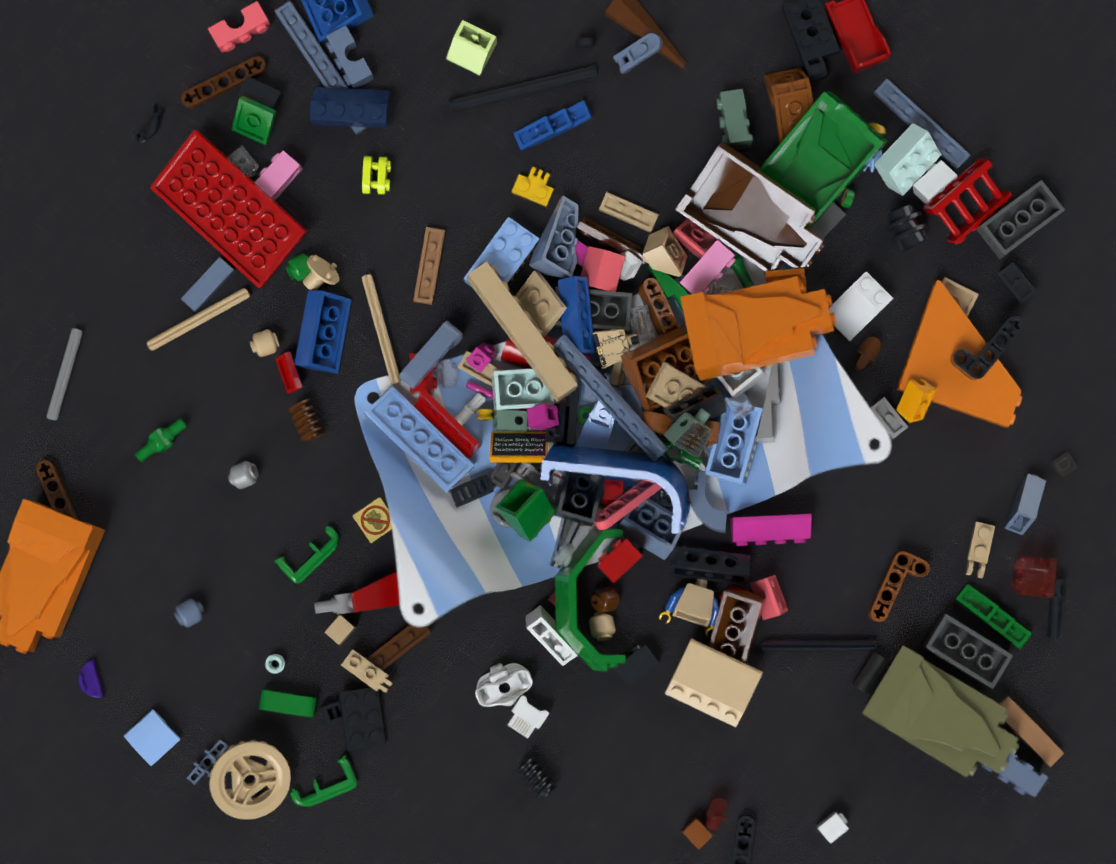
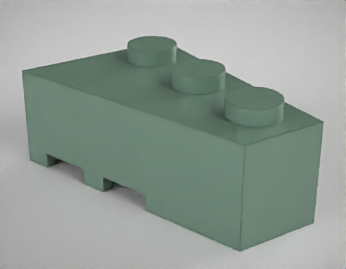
(734, 119)

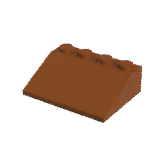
(645, 361)

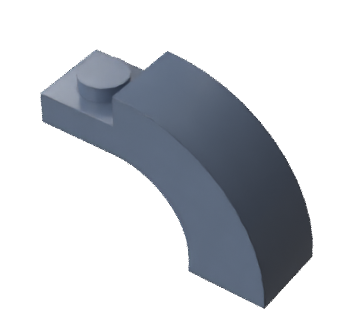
(702, 509)

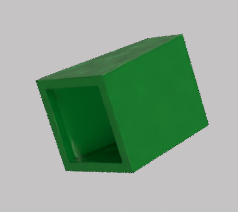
(526, 509)

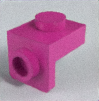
(482, 357)

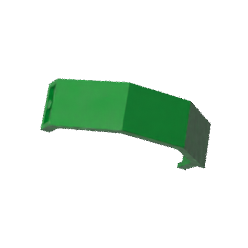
(566, 602)

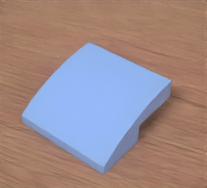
(151, 737)

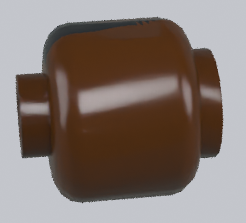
(605, 599)

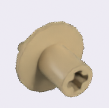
(320, 272)

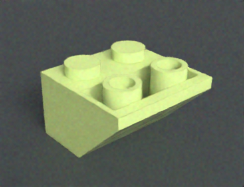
(471, 47)

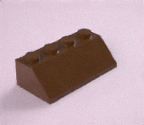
(737, 623)

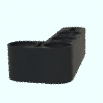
(990, 346)

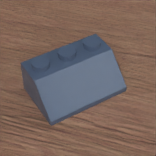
(650, 528)

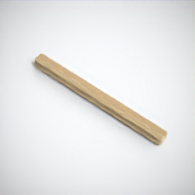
(198, 319)
(381, 329)

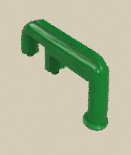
(314, 561)
(328, 792)

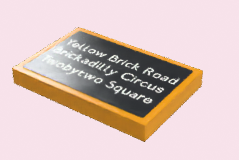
(518, 447)

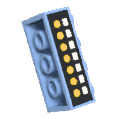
(507, 251)
(736, 447)

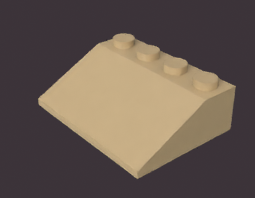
(713, 682)

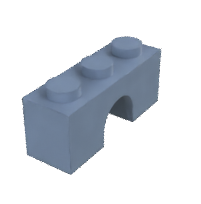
(356, 72)

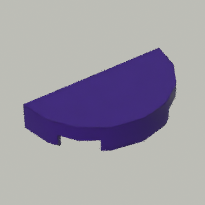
(90, 681)

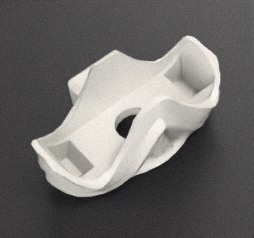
(488, 685)

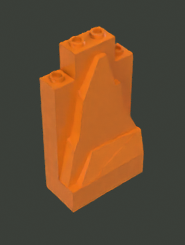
(755, 326)
(43, 573)

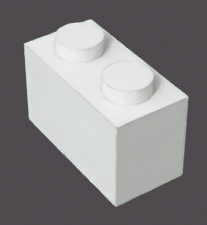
(933, 182)

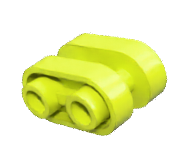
(383, 167)

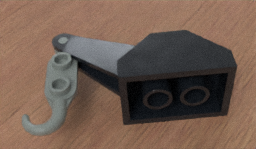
(575, 501)

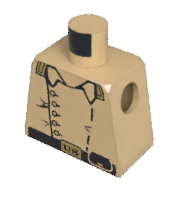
(612, 344)

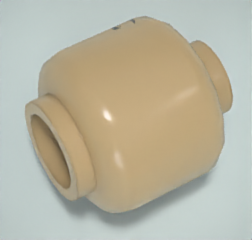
(264, 343)
(602, 626)

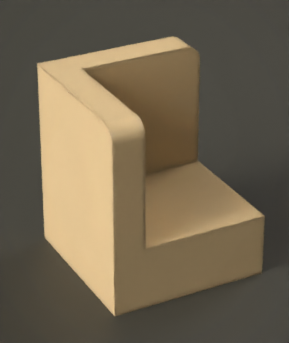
(340, 630)

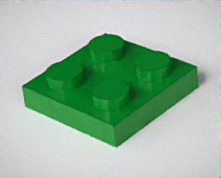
(254, 120)

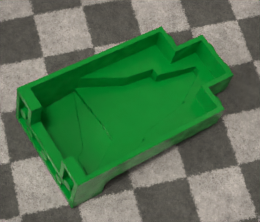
(824, 153)

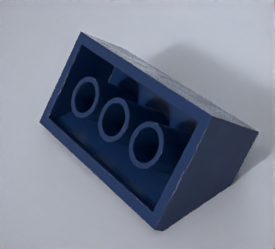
(350, 107)

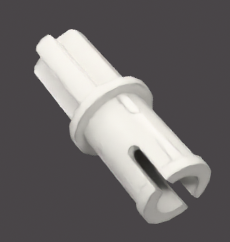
(470, 409)

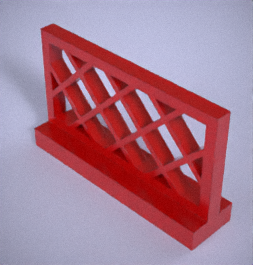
(446, 424)

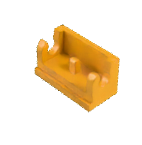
(916, 400)

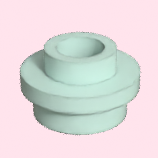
(270, 659)

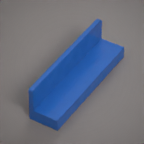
(577, 317)

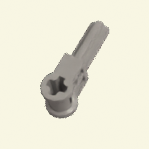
(533, 477)

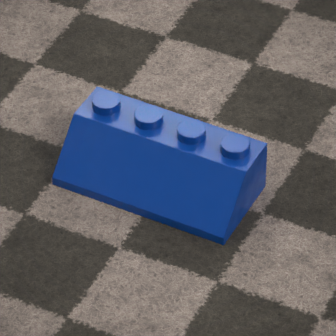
(322, 331)

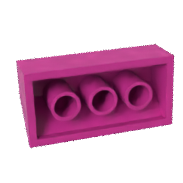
(770, 528)

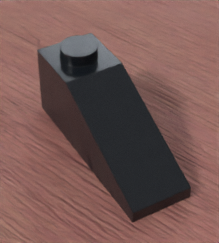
(708, 399)

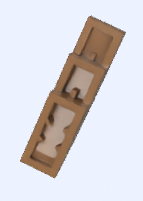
(1031, 732)

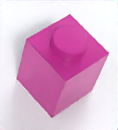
(542, 416)

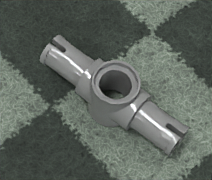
(339, 604)

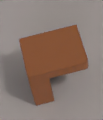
(696, 833)

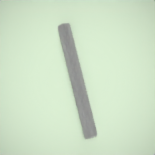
(64, 374)

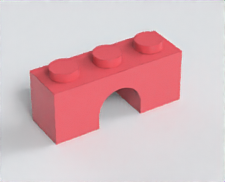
(254, 23)

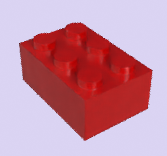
(619, 559)

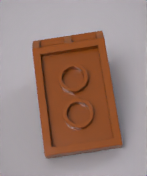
(789, 97)

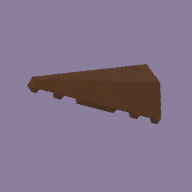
(637, 21)

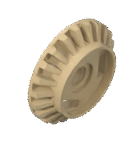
(238, 800)

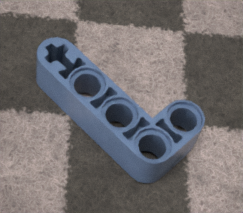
(432, 352)

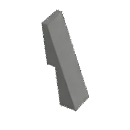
(773, 397)

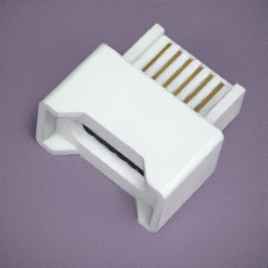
(526, 717)

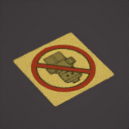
(374, 520)

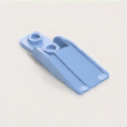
(597, 427)

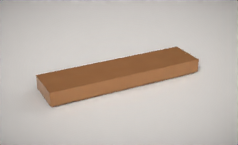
(429, 265)

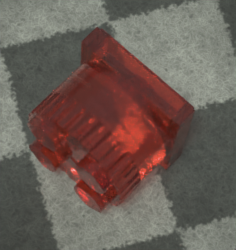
(1035, 576)

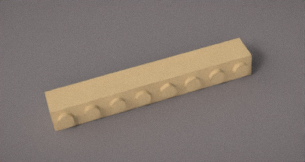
(522, 332)

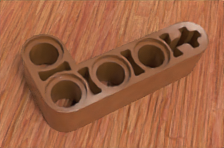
(657, 314)
(661, 423)
(886, 584)

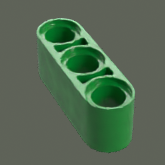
(287, 703)

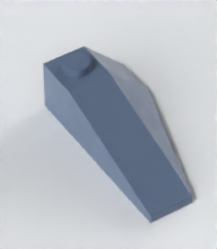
(556, 247)

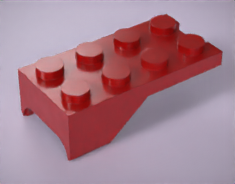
(858, 34)

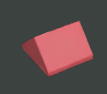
(694, 238)
(602, 268)
(774, 602)

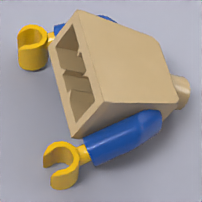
(694, 605)

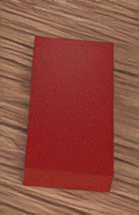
(288, 372)

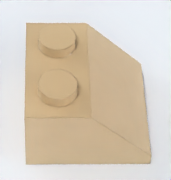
(665, 252)

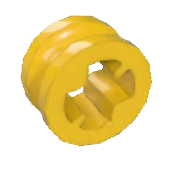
(485, 414)

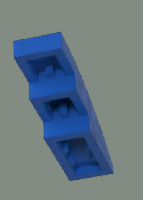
(553, 125)

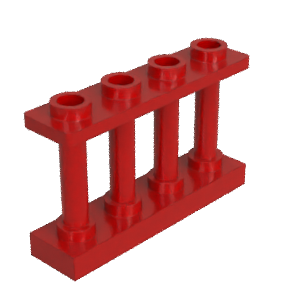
(952, 194)

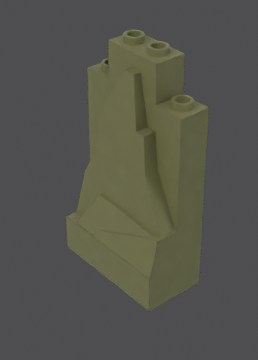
(941, 715)

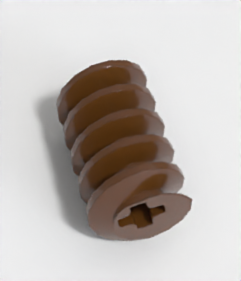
(305, 421)

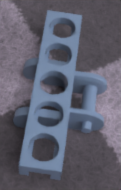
(211, 757)

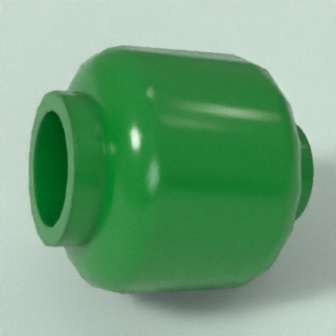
(298, 267)

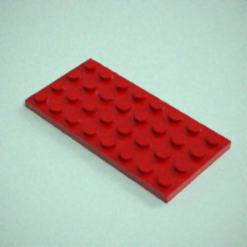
(228, 209)

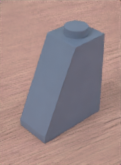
(1025, 504)

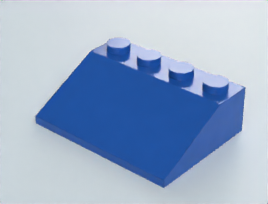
(334, 14)

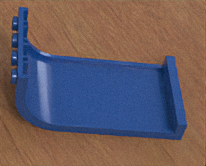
(623, 465)

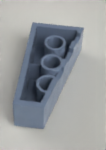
(1022, 776)

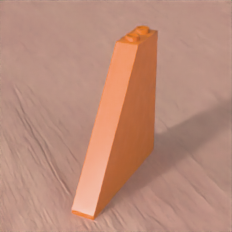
(941, 333)

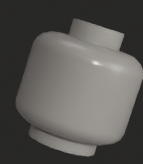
(243, 475)

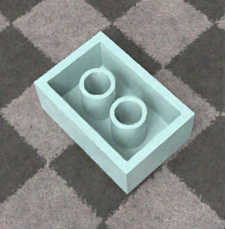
(907, 159)

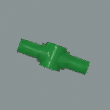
(160, 440)
(684, 456)

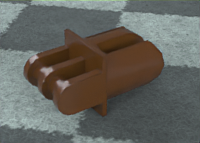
(867, 352)

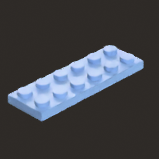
(419, 439)

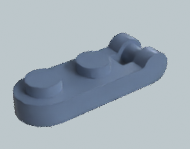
(638, 52)

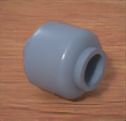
(189, 613)

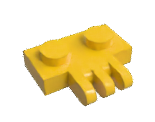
(534, 187)

